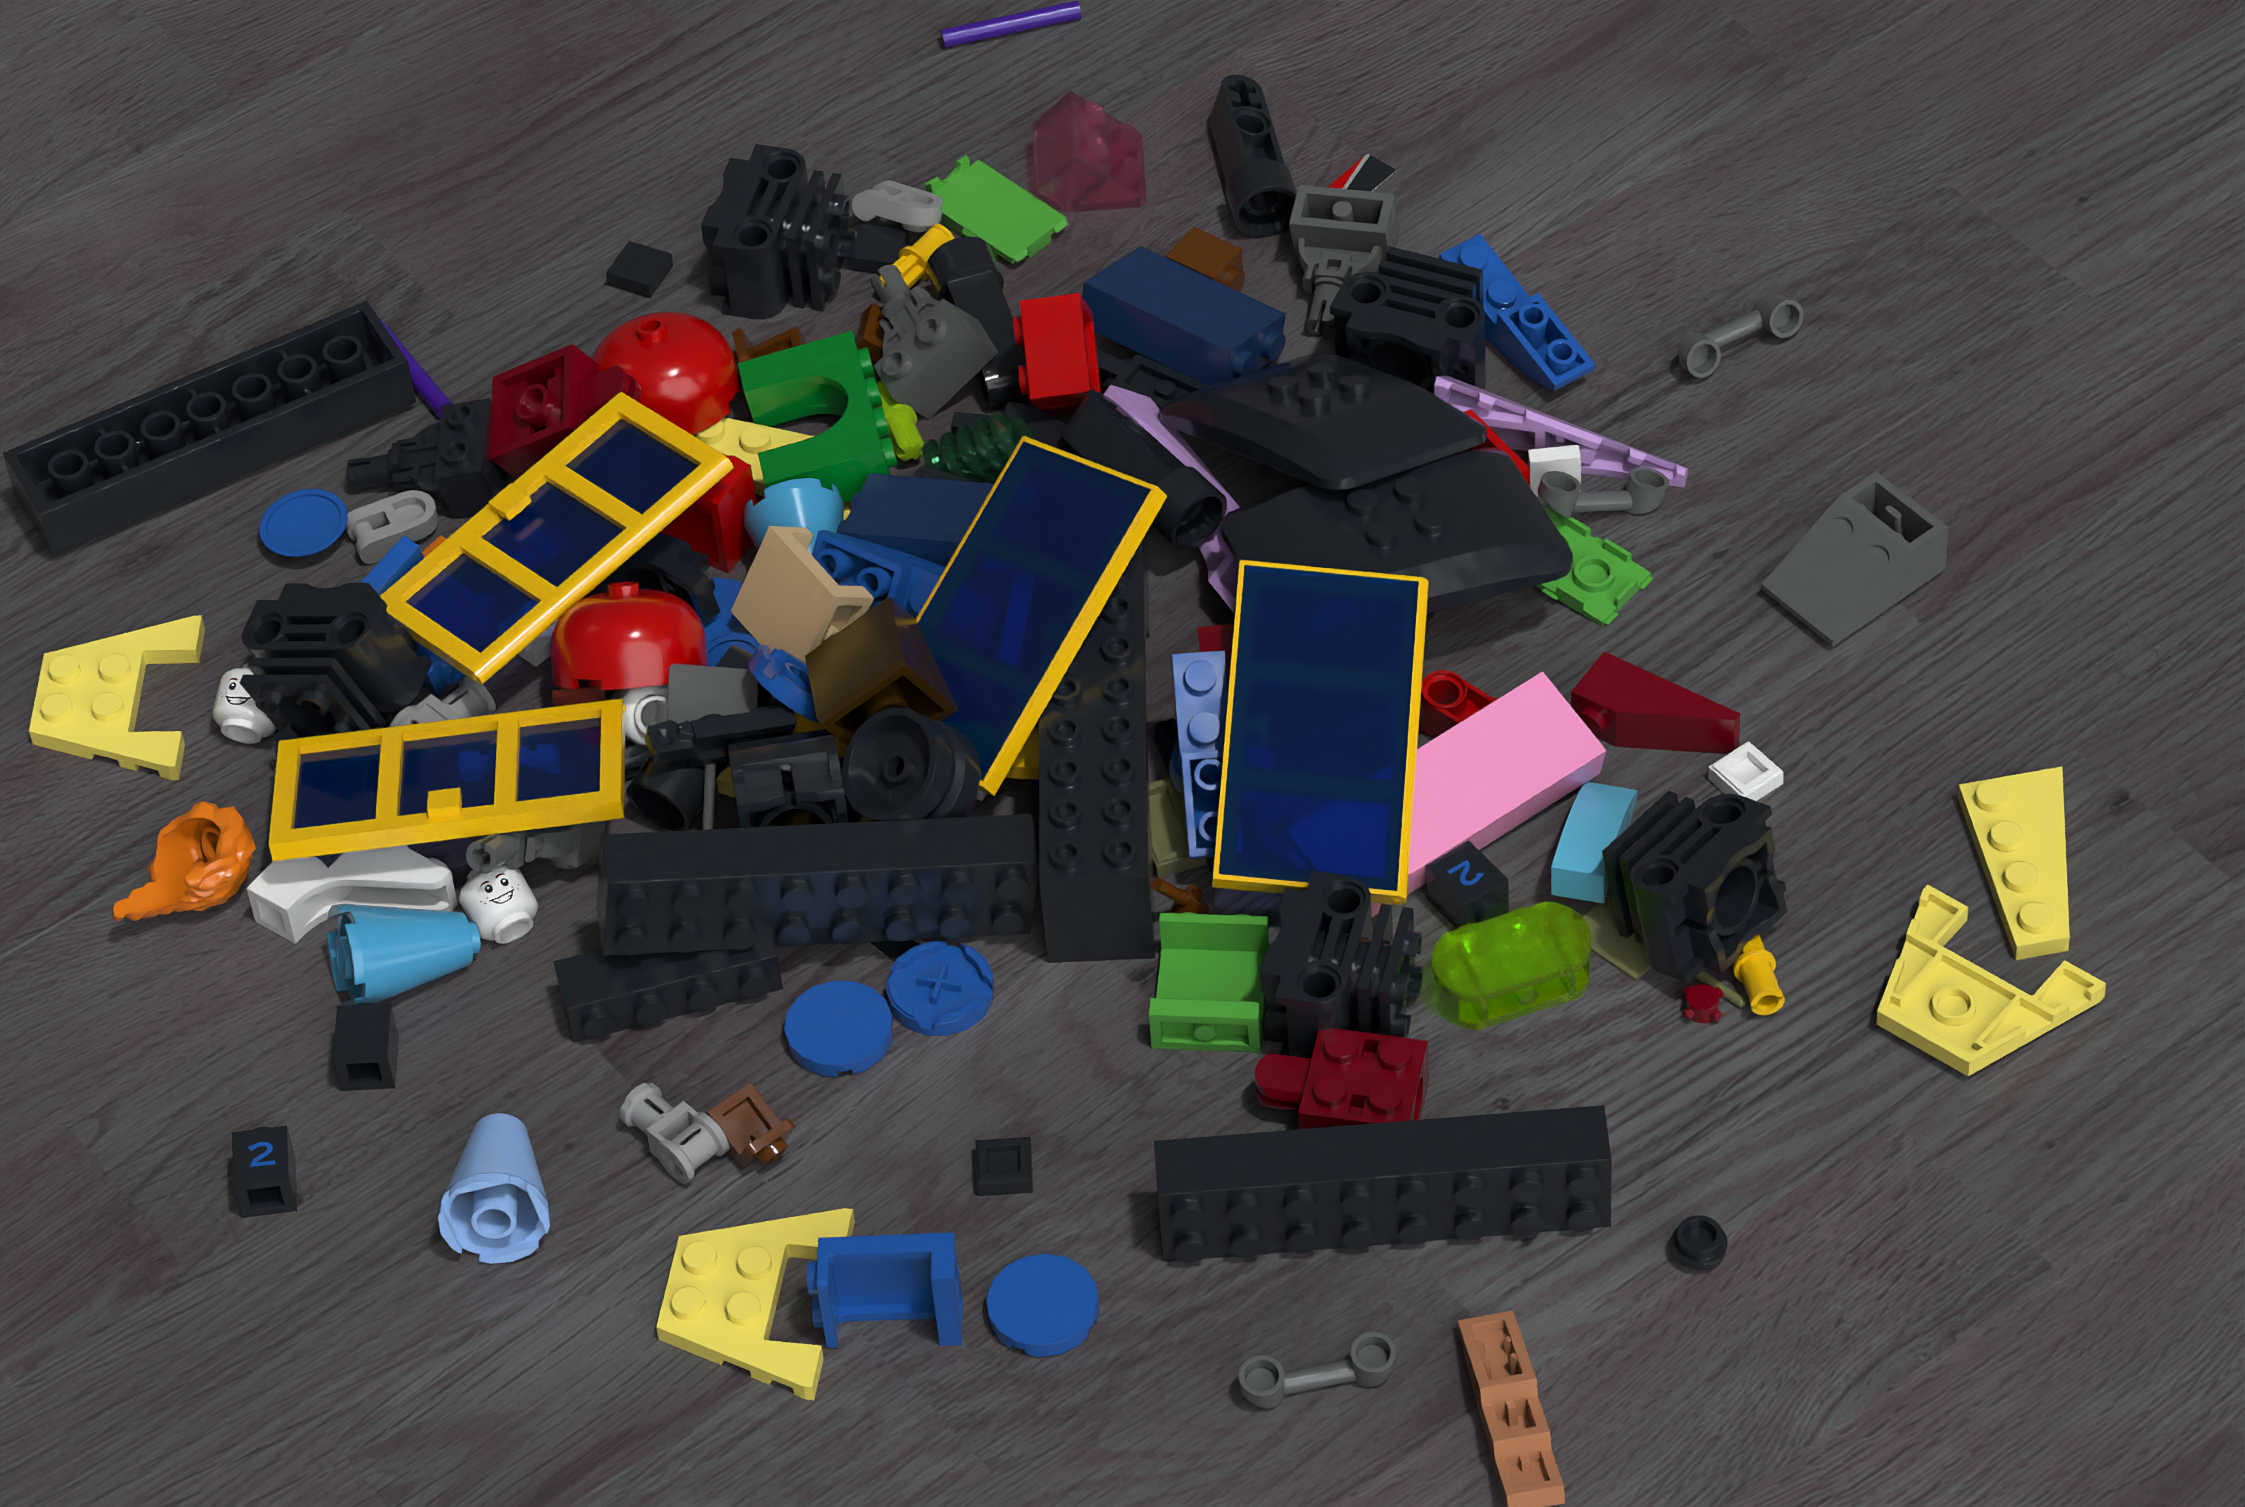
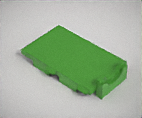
(996, 210)
(1600, 576)

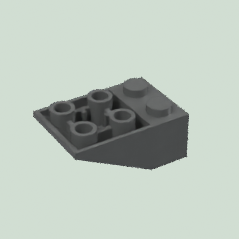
(1859, 559)

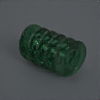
(977, 451)

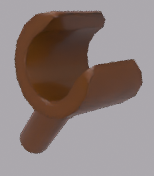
(1184, 900)

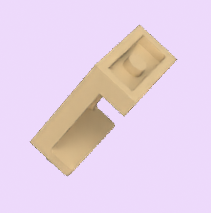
(792, 598)

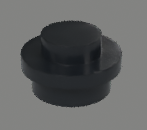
(1699, 1243)

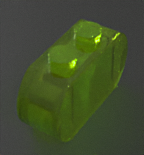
(1511, 965)

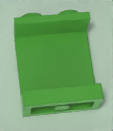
(1209, 983)

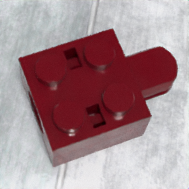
(546, 402)
(1348, 1080)

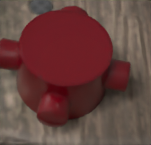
(1702, 1003)

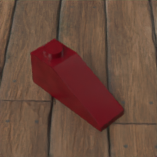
(1649, 712)

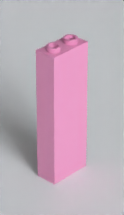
(1497, 772)

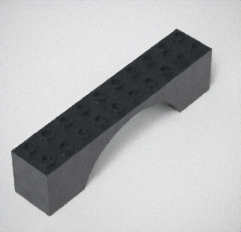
(1097, 789)

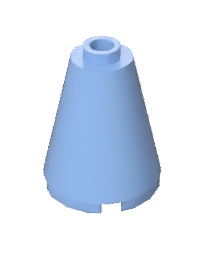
(495, 1194)

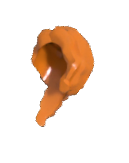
(195, 865)

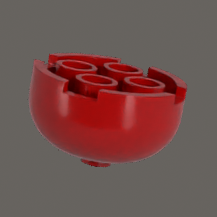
(680, 364)
(625, 639)

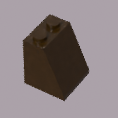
(874, 667)

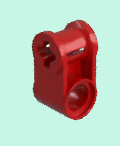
(1448, 701)

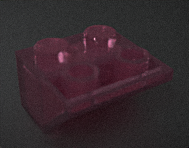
(1088, 157)

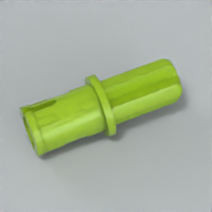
(902, 426)

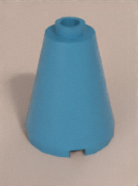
(795, 505)
(396, 949)

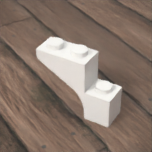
(299, 892)

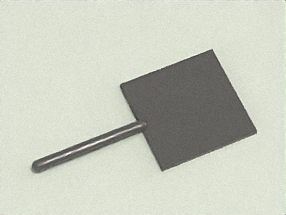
(705, 691)

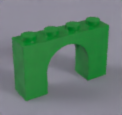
(821, 379)

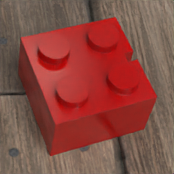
(1059, 352)
(715, 520)

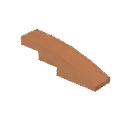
(1511, 1410)

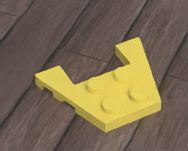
(93, 694)
(1960, 1008)
(728, 1291)

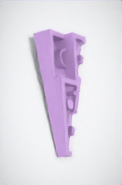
(1531, 429)

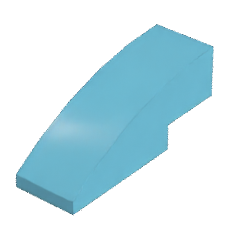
(1593, 823)

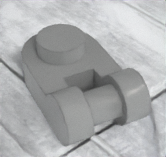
(900, 203)
(406, 514)

